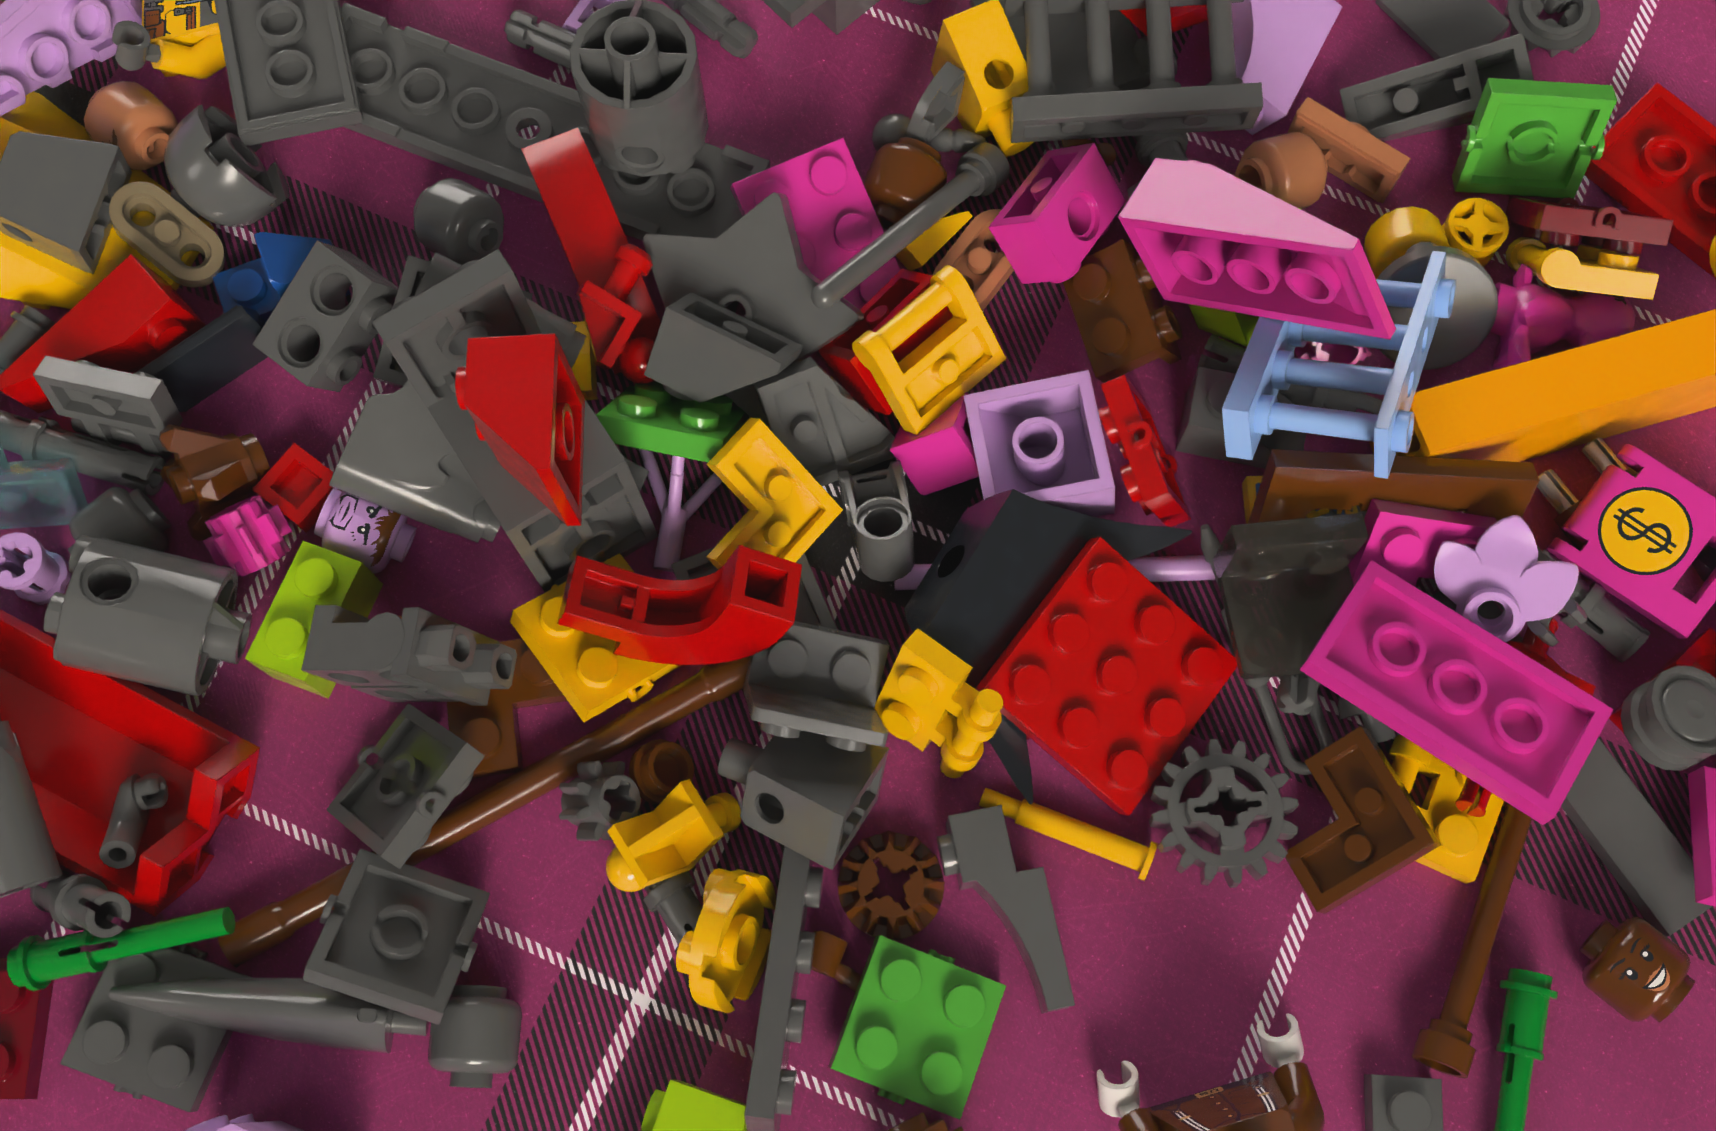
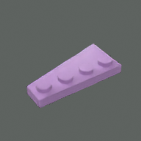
(53, 37)

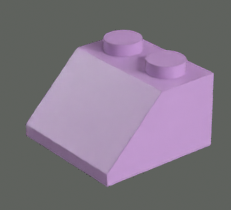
(1043, 443)

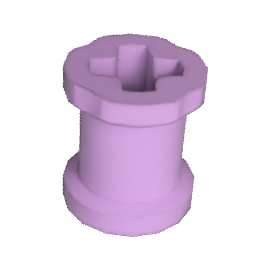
(38, 567)

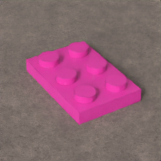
(827, 209)

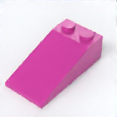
(1249, 252)

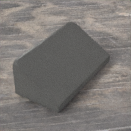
(1447, 25)

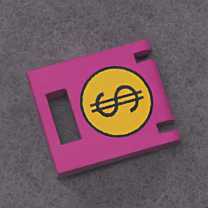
(1644, 539)

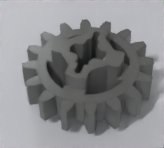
(1251, 809)

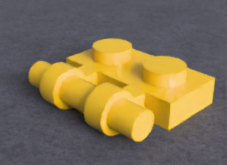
(921, 693)
(1461, 835)

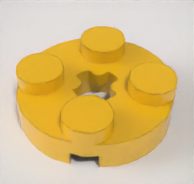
(728, 943)

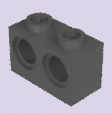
(317, 308)

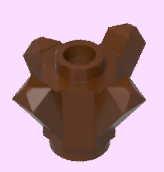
(210, 471)

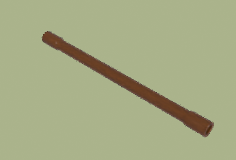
(283, 918)

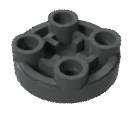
(1473, 305)

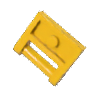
(1588, 271)
(943, 364)

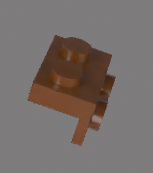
(1121, 313)

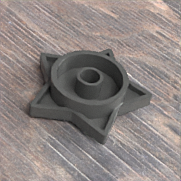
(763, 270)

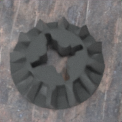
(1569, 34)

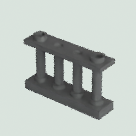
(1106, 110)

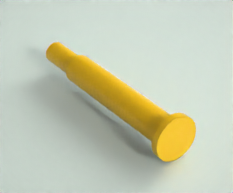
(1074, 832)

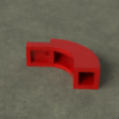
(685, 621)

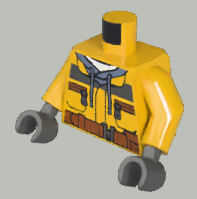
(174, 37)

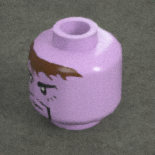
(363, 530)

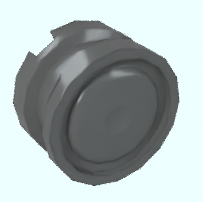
(1672, 718)

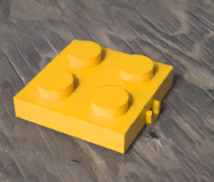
(582, 662)

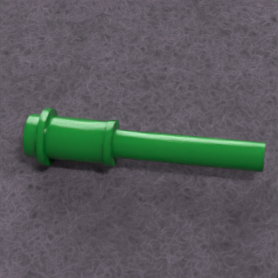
(41, 960)
(1521, 1041)

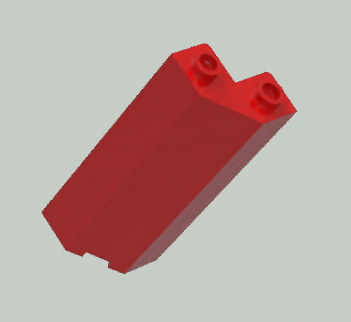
(92, 733)

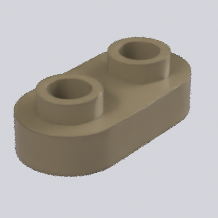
(169, 236)

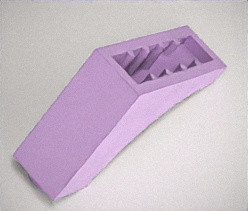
(1278, 47)

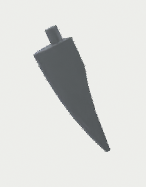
(275, 1010)

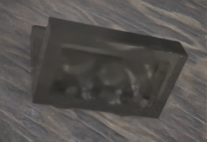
(1284, 587)

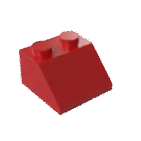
(528, 415)

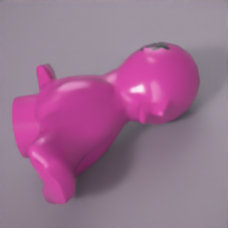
(1538, 317)

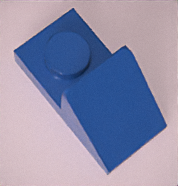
(264, 280)

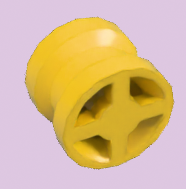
(1482, 223)

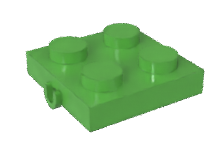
(1533, 137)
(658, 422)
(917, 1027)

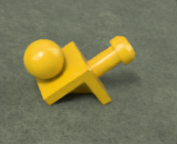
(669, 837)

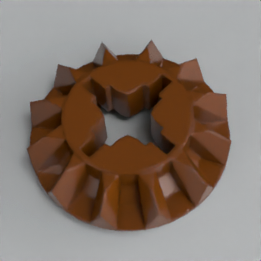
(884, 916)

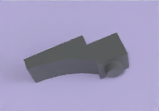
(983, 860)

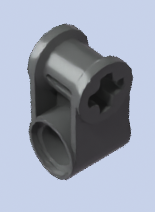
(879, 521)

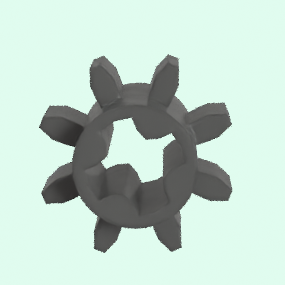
(599, 799)

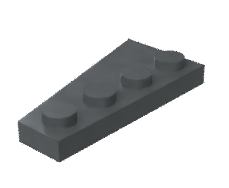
(781, 1014)

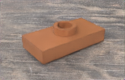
(1351, 150)

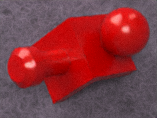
(613, 321)

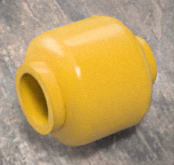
(1397, 231)

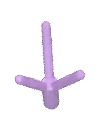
(673, 515)

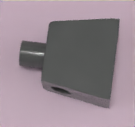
(60, 195)
(805, 791)

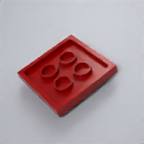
(1109, 676)

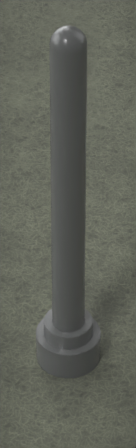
(977, 174)

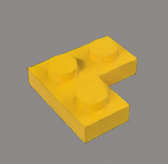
(782, 497)

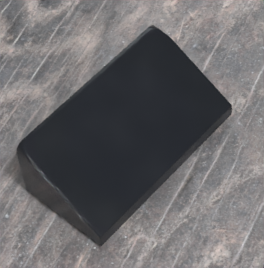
(210, 357)

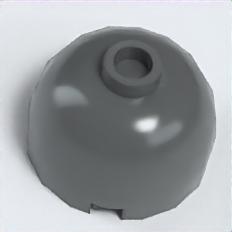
(218, 174)

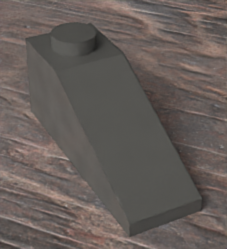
(1435, 92)

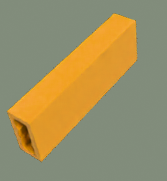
(1571, 395)

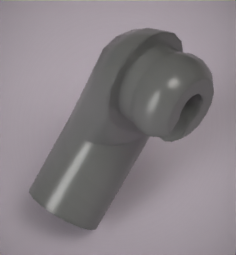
(130, 817)

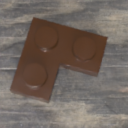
(495, 727)
(1375, 829)

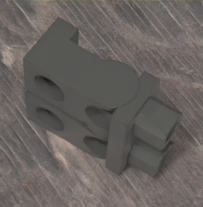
(407, 656)

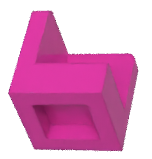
(940, 453)

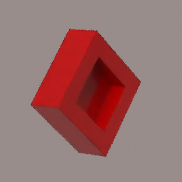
(297, 486)

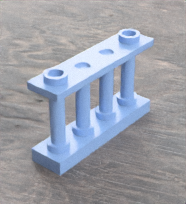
(1271, 365)

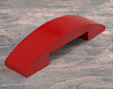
(585, 219)

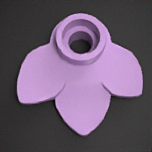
(1507, 571)

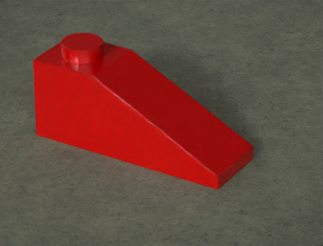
(116, 326)

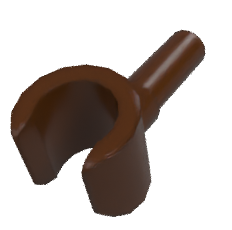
(828, 957)

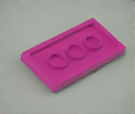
(1458, 692)

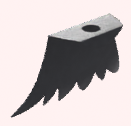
(997, 574)

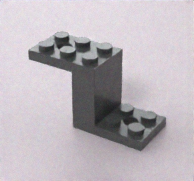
(430, 342)

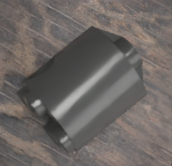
(640, 87)
(147, 616)

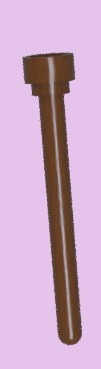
(1447, 1041)

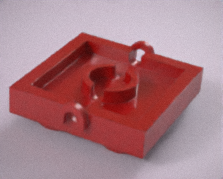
(1146, 476)

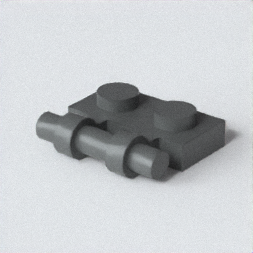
(109, 402)

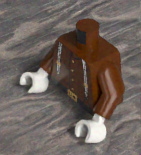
(1251, 1104)

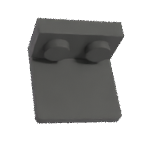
(819, 685)

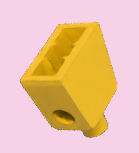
(994, 70)

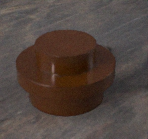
(659, 768)

